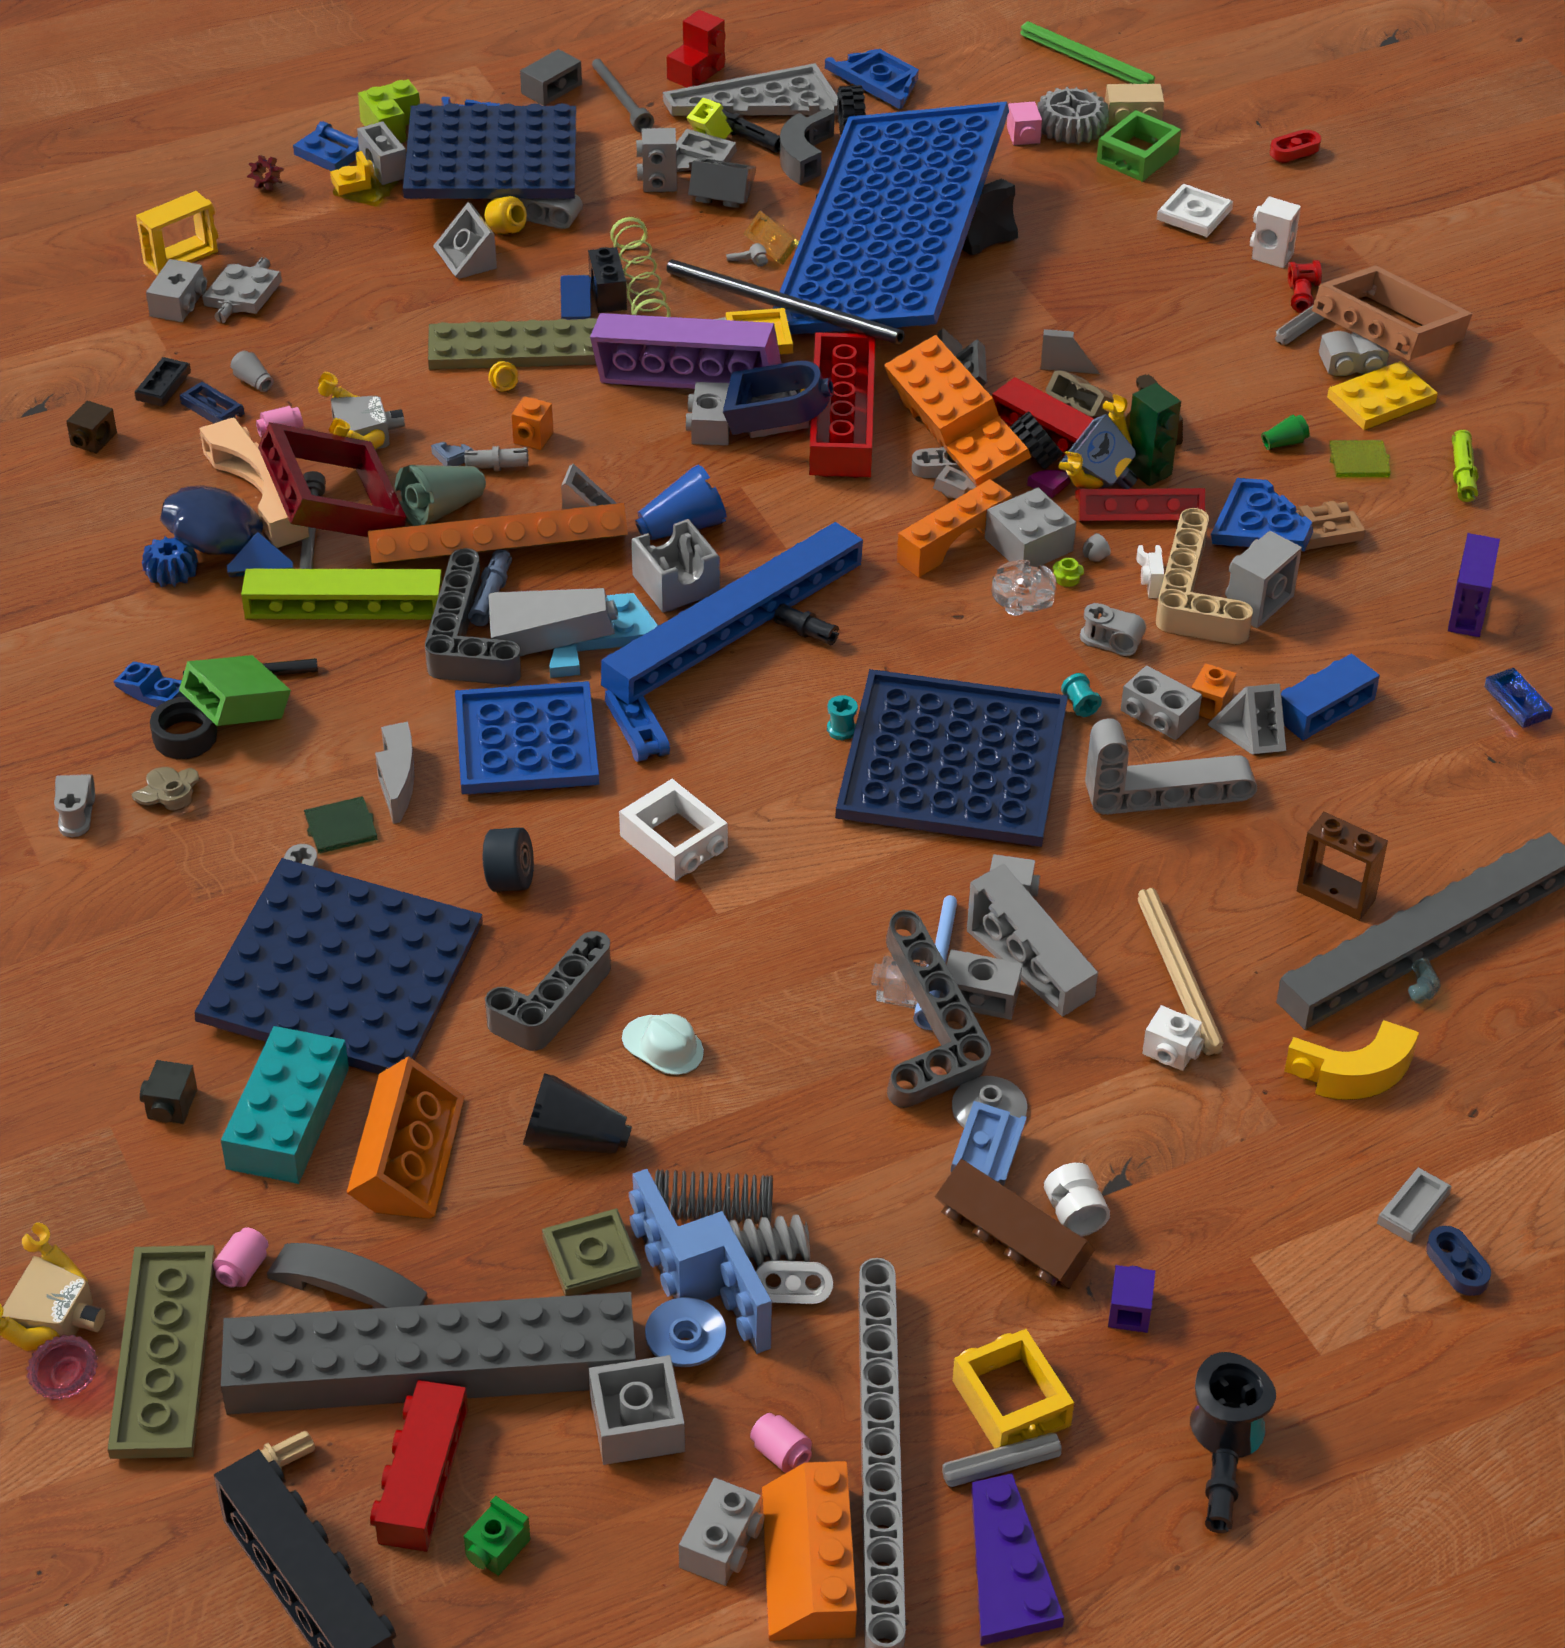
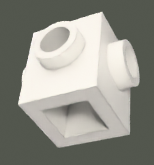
(1173, 1038)

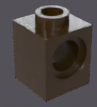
(91, 427)

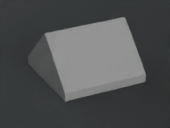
(467, 244)

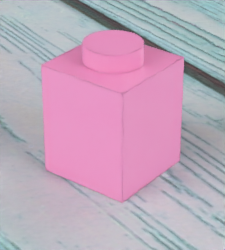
(1024, 123)

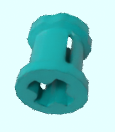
(1079, 692)
(842, 713)

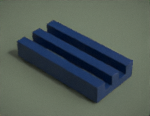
(207, 406)

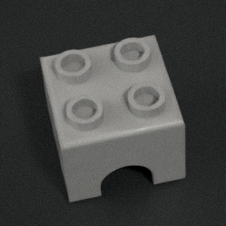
(679, 570)

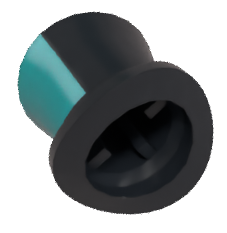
(1231, 1404)

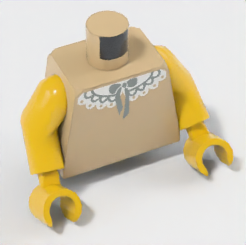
(48, 1298)

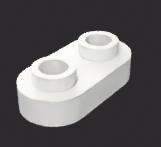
(793, 1285)

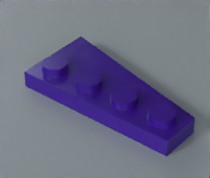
(1010, 1571)

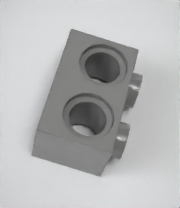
(1161, 702)

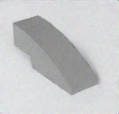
(396, 768)

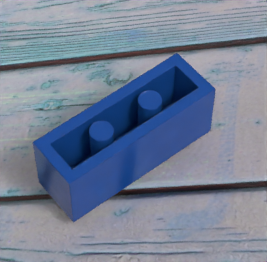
(1328, 696)

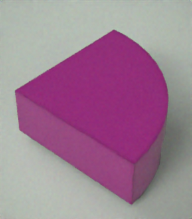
(1049, 481)

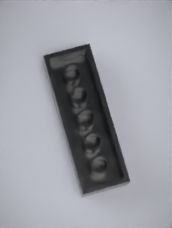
(296, 1559)

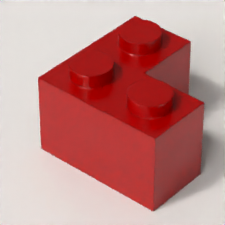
(701, 50)

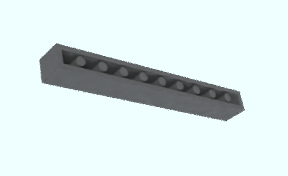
(1422, 931)

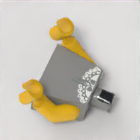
(357, 415)

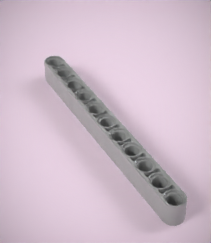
(879, 1332)

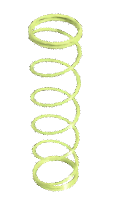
(629, 246)

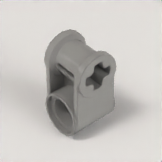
(1114, 630)
(74, 803)

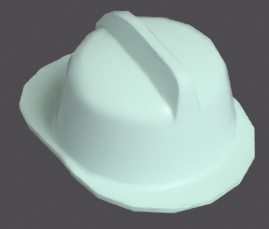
(664, 1043)

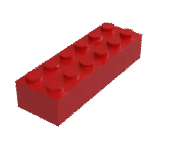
(844, 430)

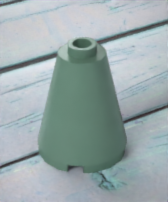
(437, 490)

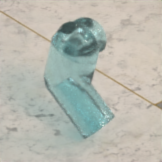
(1427, 982)

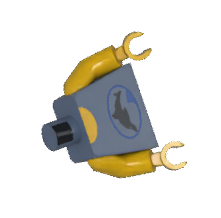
(1102, 451)

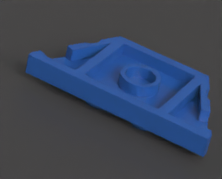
(878, 74)

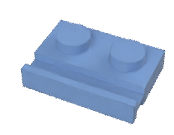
(990, 1140)

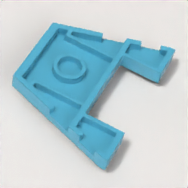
(631, 624)

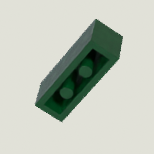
(1153, 433)

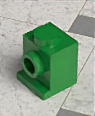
(497, 1537)

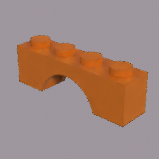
(928, 540)

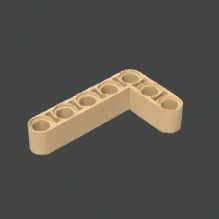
(1193, 613)

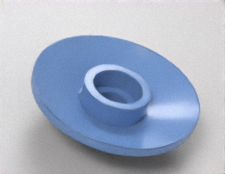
(685, 1319)

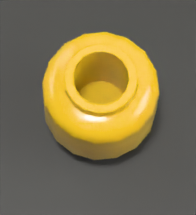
(505, 215)

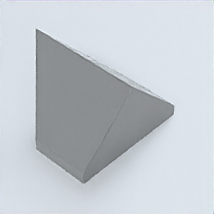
(1063, 353)
(581, 491)
(1254, 719)

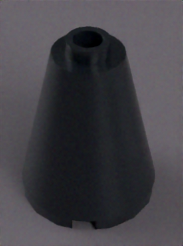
(574, 1121)

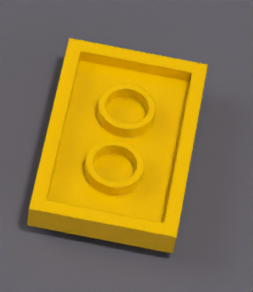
(1382, 395)

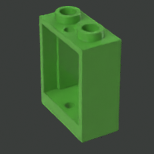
(1140, 163)

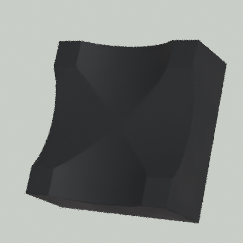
(993, 217)

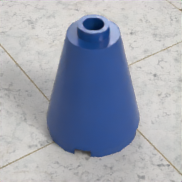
(684, 499)

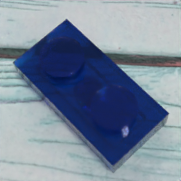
(1518, 697)

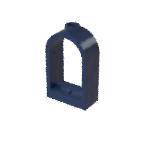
(792, 410)

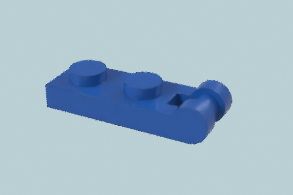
(637, 725)

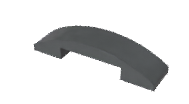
(345, 1275)

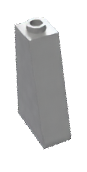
(551, 617)

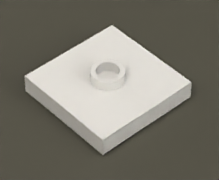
(1195, 210)

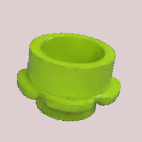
(1067, 572)

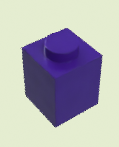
(1131, 1298)

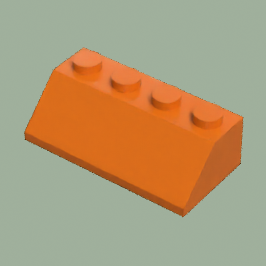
(406, 1142)
(809, 1554)

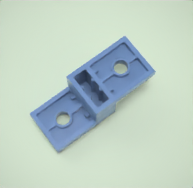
(701, 1261)

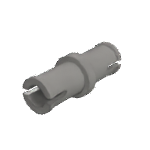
(497, 458)

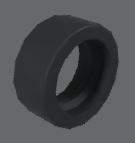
(181, 745)

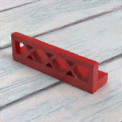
(1137, 503)

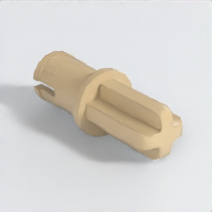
(289, 1449)

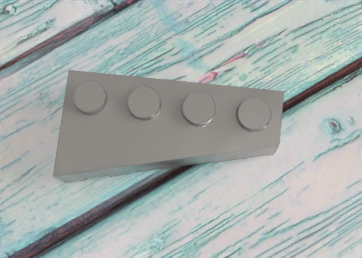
(1019, 930)

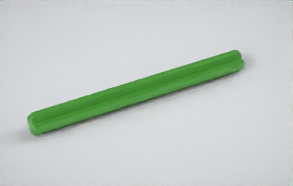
(1085, 54)

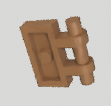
(1332, 524)

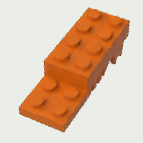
(956, 410)

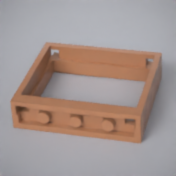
(1441, 320)

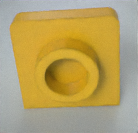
(353, 178)

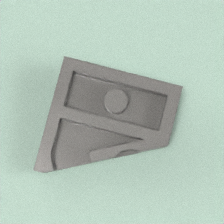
(698, 145)

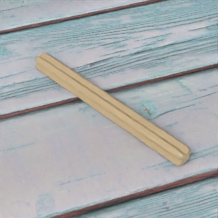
(1179, 969)

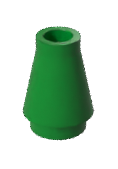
(1287, 432)

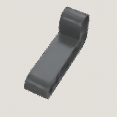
(539, 1017)

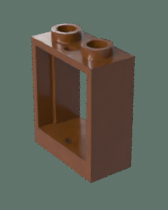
(1318, 880)

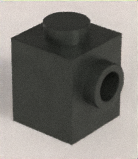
(169, 1092)

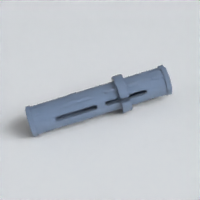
(493, 579)

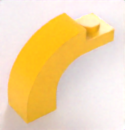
(1356, 1072)

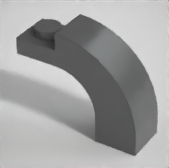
(797, 140)

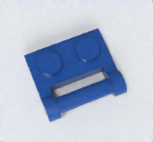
(325, 153)

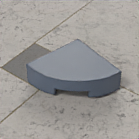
(449, 454)

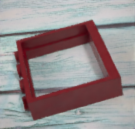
(285, 443)

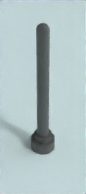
(639, 117)
(317, 485)

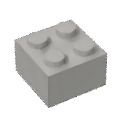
(1030, 528)
(1265, 575)
(637, 1409)

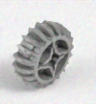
(1073, 115)

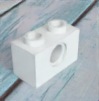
(1275, 232)

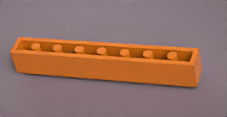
(497, 533)

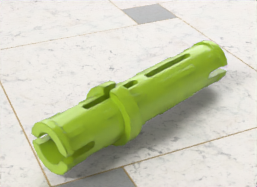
(1465, 472)

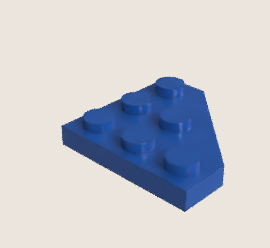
(1256, 509)

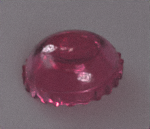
(62, 1367)

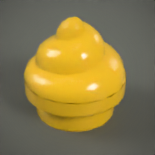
(503, 376)

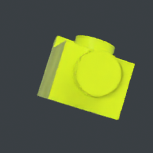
(709, 119)

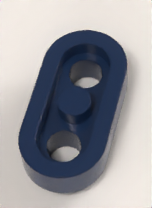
(1461, 1261)

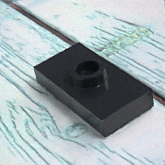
(162, 381)

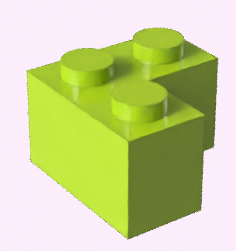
(389, 104)

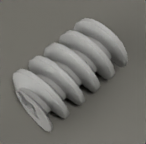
(774, 1241)

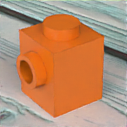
(532, 423)
(1216, 689)

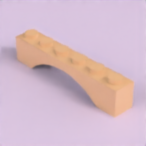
(233, 451)

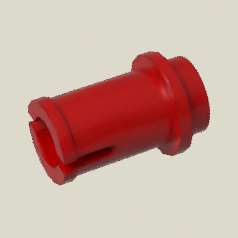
(1302, 295)

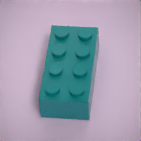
(285, 1104)

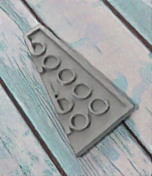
(769, 93)

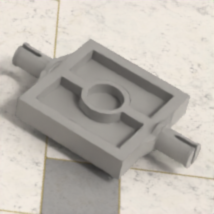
(242, 289)

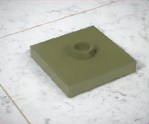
(591, 1252)

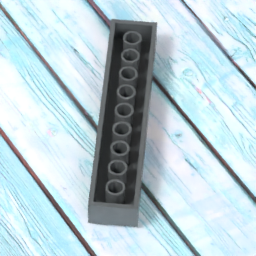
(384, 1351)

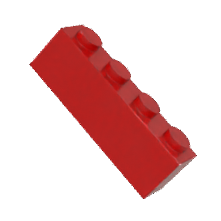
(1058, 419)
(420, 1465)

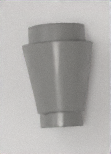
(250, 370)

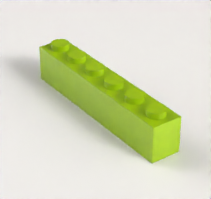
(340, 593)

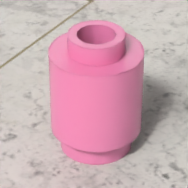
(283, 416)
(240, 1258)
(781, 1442)

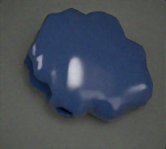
(210, 519)

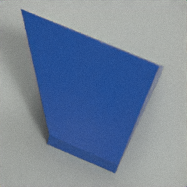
(258, 555)

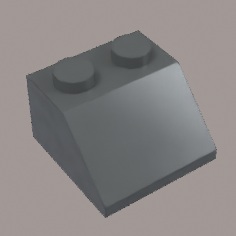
(721, 181)

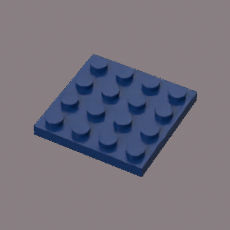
(526, 737)

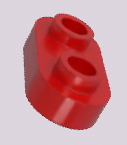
(1295, 145)

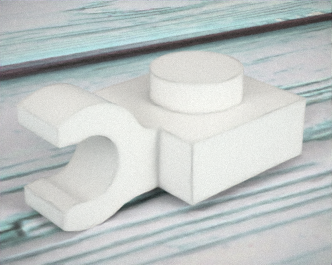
(1151, 570)

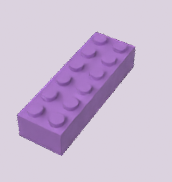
(679, 349)

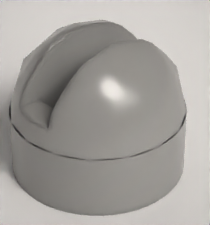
(1096, 548)

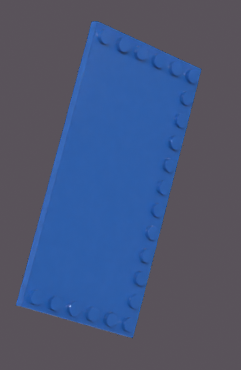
(894, 215)

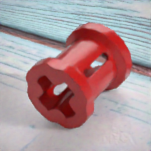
(1305, 271)

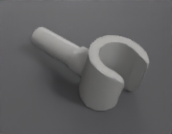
(756, 253)

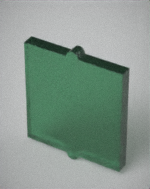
(340, 824)

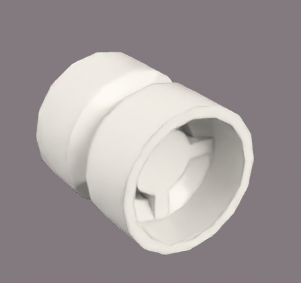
(1077, 1198)

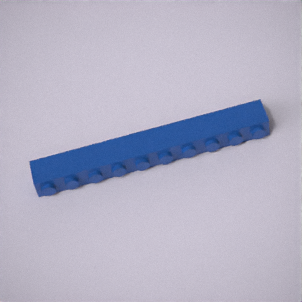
(730, 613)

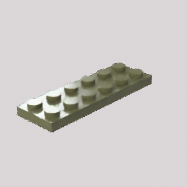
(517, 342)
(162, 1353)

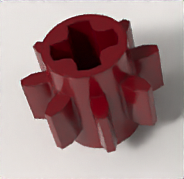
(271, 177)

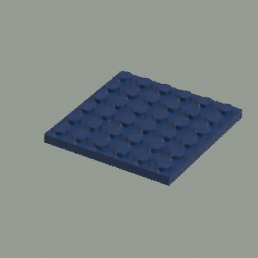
(491, 152)
(953, 758)
(341, 964)

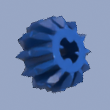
(169, 561)

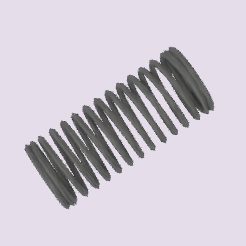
(765, 1196)

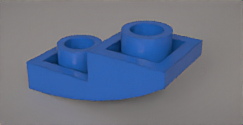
(148, 684)

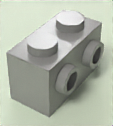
(658, 160)
(721, 1531)

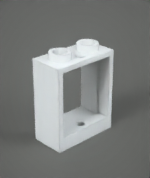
(656, 807)

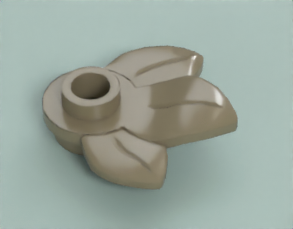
(168, 788)

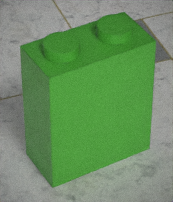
(234, 690)

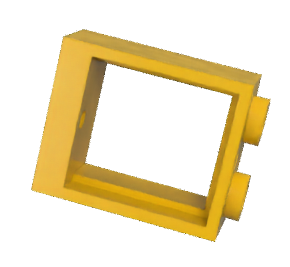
(189, 250)
(1026, 1423)

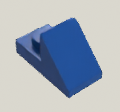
(575, 297)

